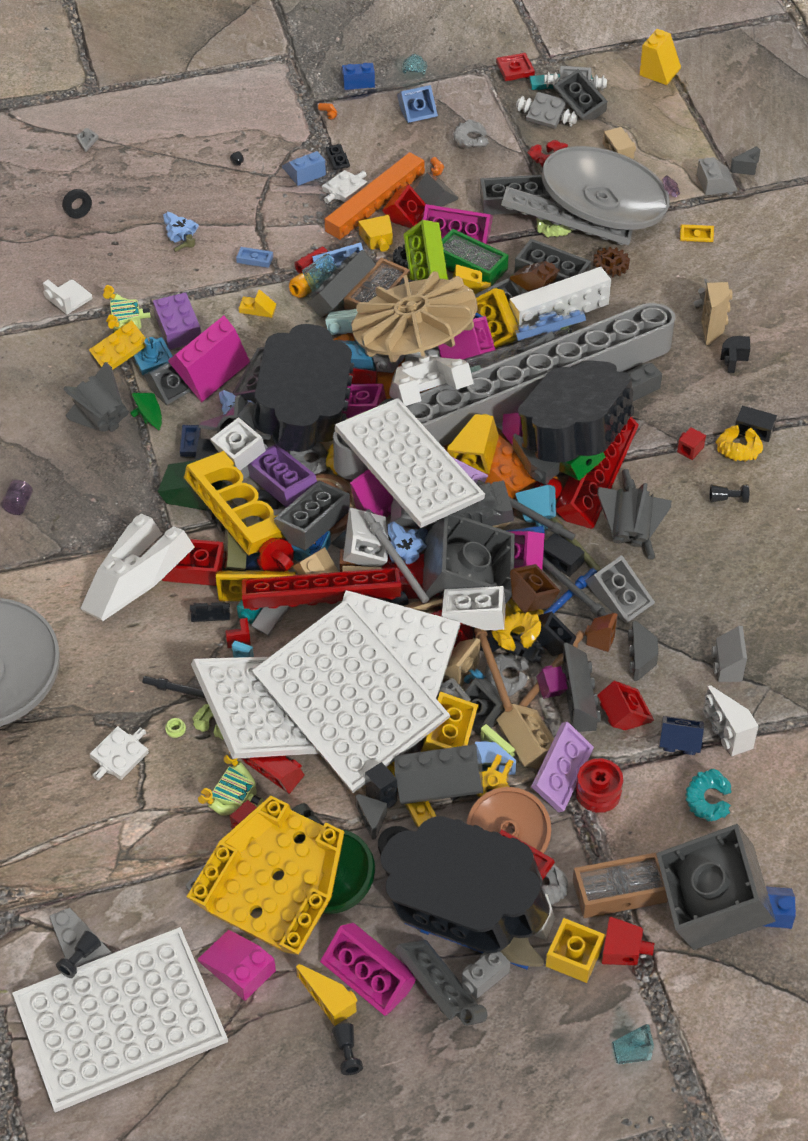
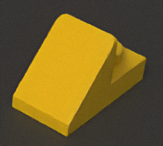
(258, 306)

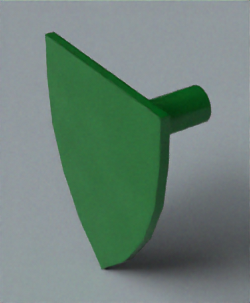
(148, 408)

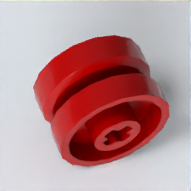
(599, 785)

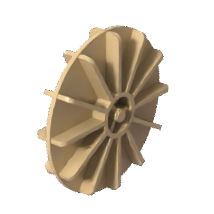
(414, 316)

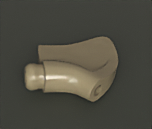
(522, 953)

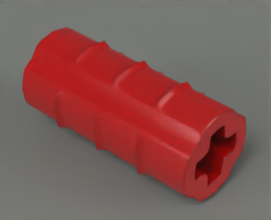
(305, 261)

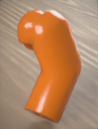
(332, 112)
(438, 166)

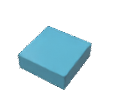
(242, 650)

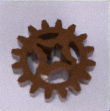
(612, 261)

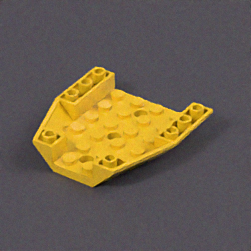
(243, 868)

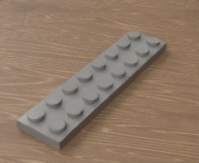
(554, 212)

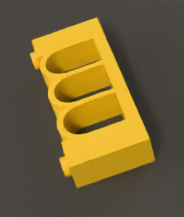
(220, 467)

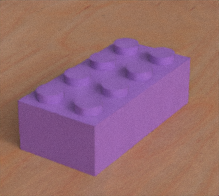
(281, 475)

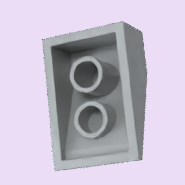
(620, 590)

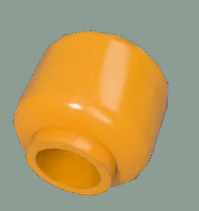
(299, 286)

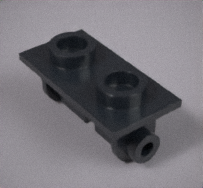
(215, 612)
(530, 654)

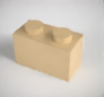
(619, 141)

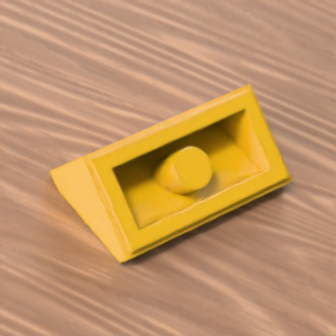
(696, 233)

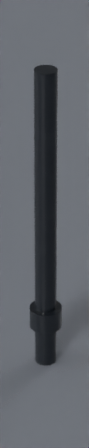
(163, 684)

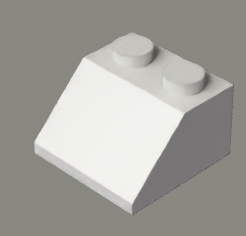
(239, 443)

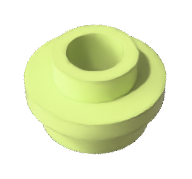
(175, 723)

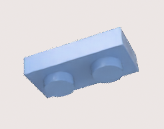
(254, 257)

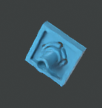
(155, 351)

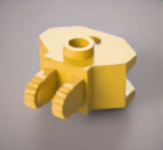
(494, 779)

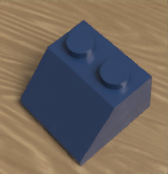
(681, 735)

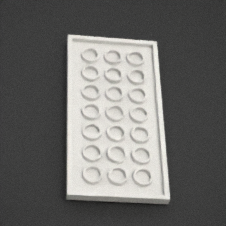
(409, 462)

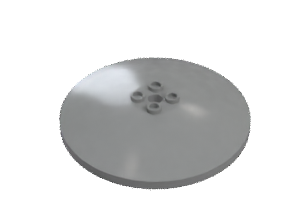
(605, 187)
(26, 659)

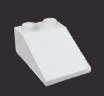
(476, 607)

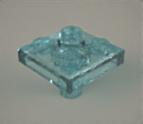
(316, 276)

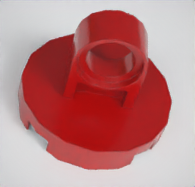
(276, 555)

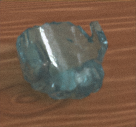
(414, 63)

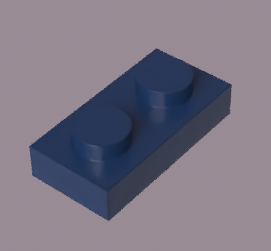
(189, 440)

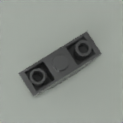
(643, 650)

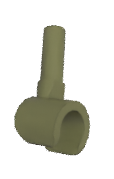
(188, 243)

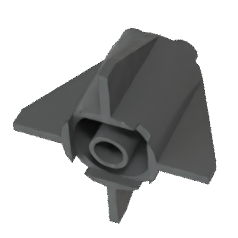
(97, 401)
(241, 409)
(632, 514)

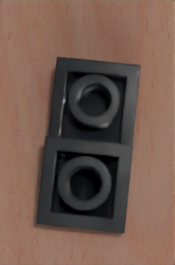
(337, 157)

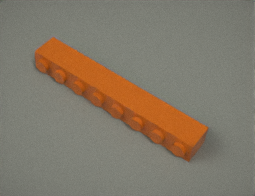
(374, 196)

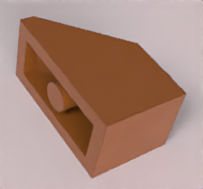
(602, 632)

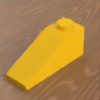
(330, 995)

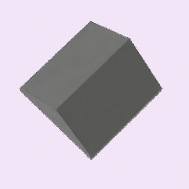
(435, 191)

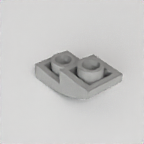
(268, 619)

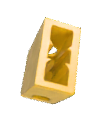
(377, 232)
(471, 278)

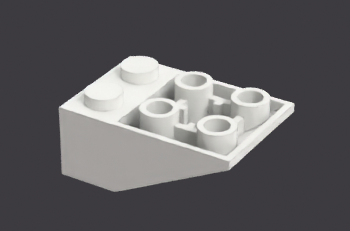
(361, 544)
(730, 721)

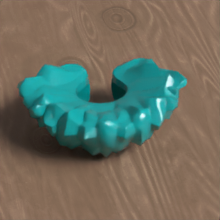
(695, 795)

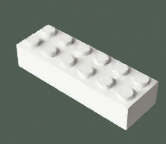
(580, 292)

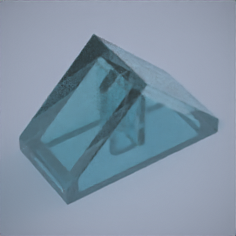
(634, 1046)

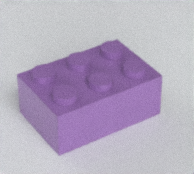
(176, 320)

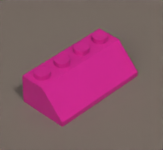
(467, 222)
(368, 968)

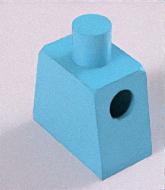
(540, 500)

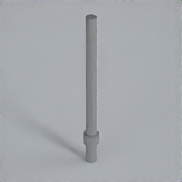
(377, 530)

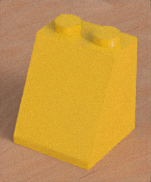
(659, 58)
(476, 443)

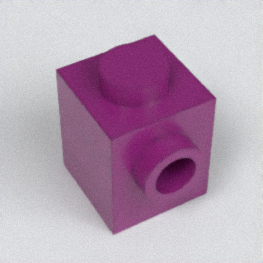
(552, 682)

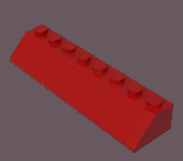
(579, 498)
(319, 588)

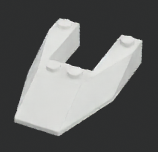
(426, 374)
(126, 575)

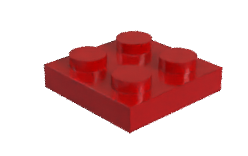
(515, 66)

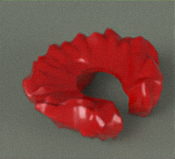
(539, 157)

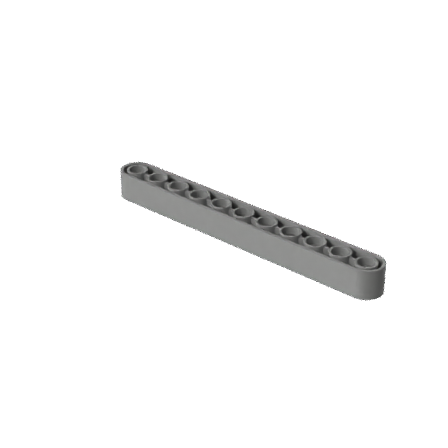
(502, 387)

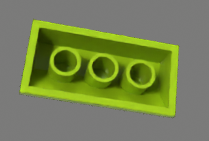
(425, 250)

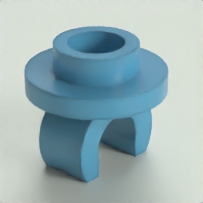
(475, 674)

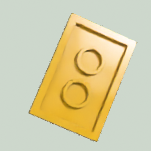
(119, 346)

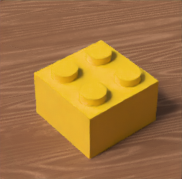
(575, 950)

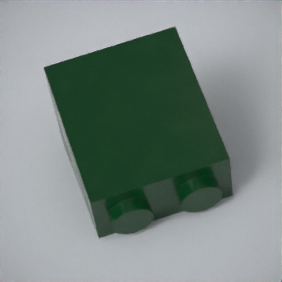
(176, 489)

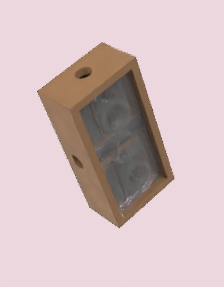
(384, 274)
(619, 885)

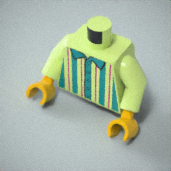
(123, 310)
(232, 790)

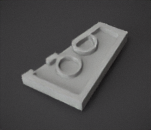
(69, 931)

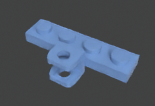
(550, 322)

